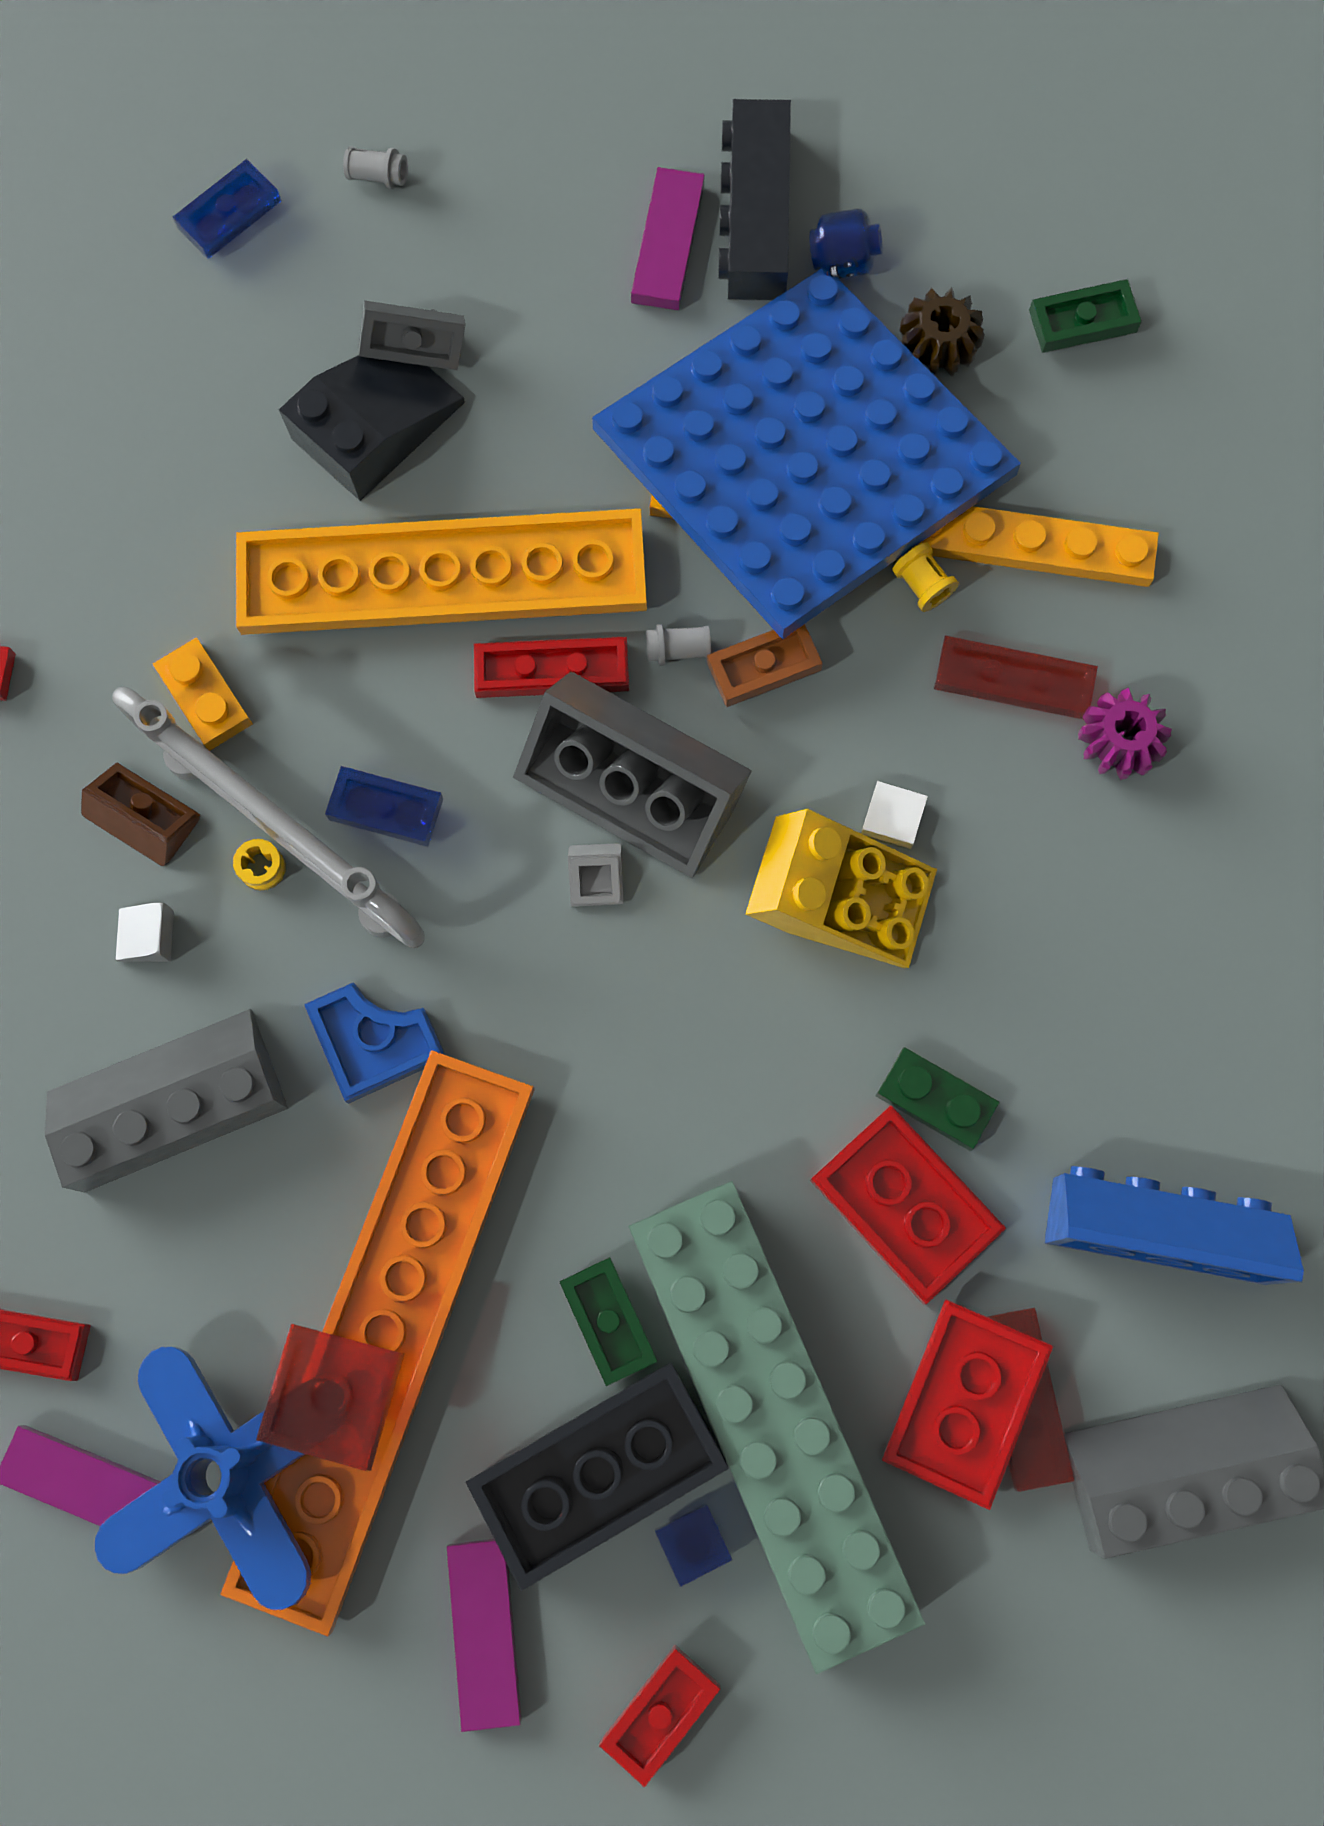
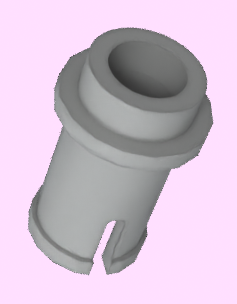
(376, 166)
(677, 643)

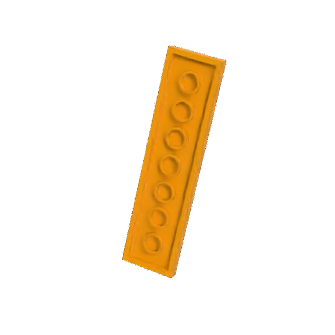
(440, 571)

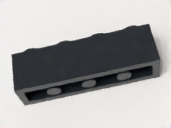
(758, 199)

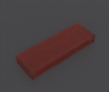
(1015, 677)
(1041, 1449)

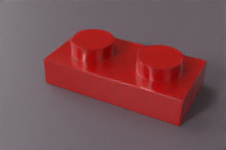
(659, 1715)

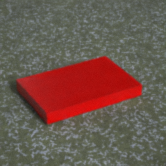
(908, 1205)
(967, 1404)

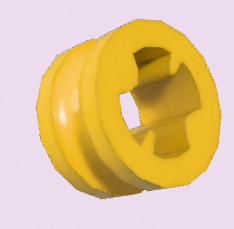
(245, 854)

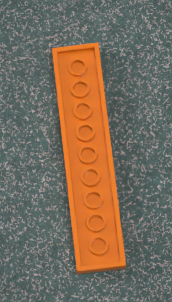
(399, 1299)

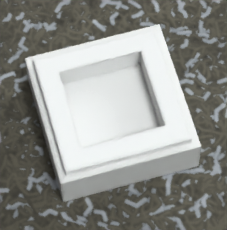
(894, 815)

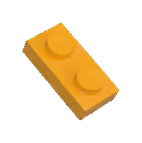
(202, 694)

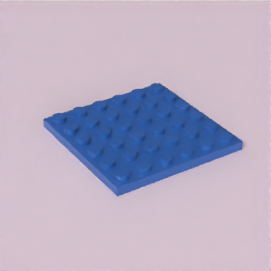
(805, 450)

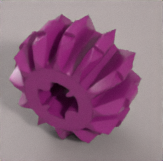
(1137, 721)

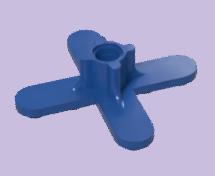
(184, 1502)

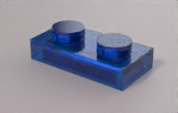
(227, 208)
(384, 806)

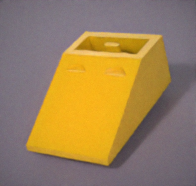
(841, 888)

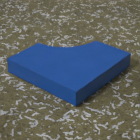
(369, 1044)

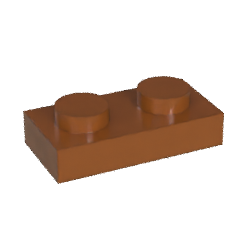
(763, 664)

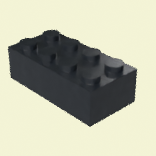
(596, 1475)

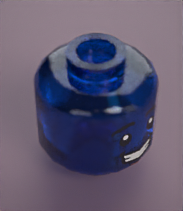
(845, 244)

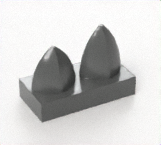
(411, 335)

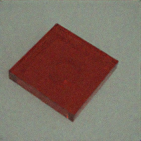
(330, 1397)

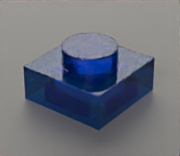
(693, 1544)

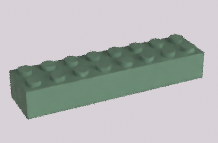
(776, 1428)

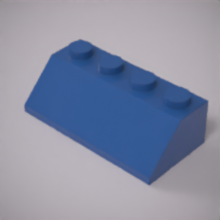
(1172, 1228)

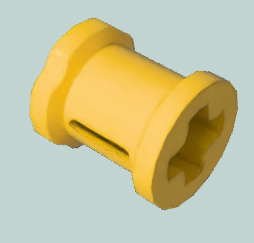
(925, 577)

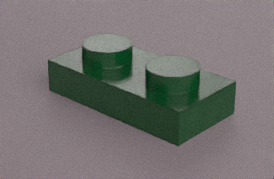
(1085, 315)
(937, 1099)
(608, 1321)

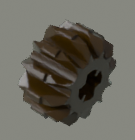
(942, 331)

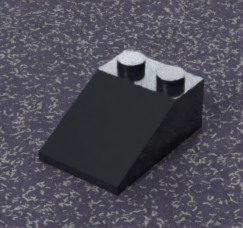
(368, 417)

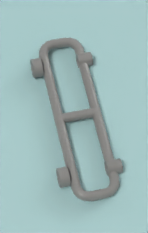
(191, 760)

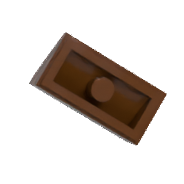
(138, 813)

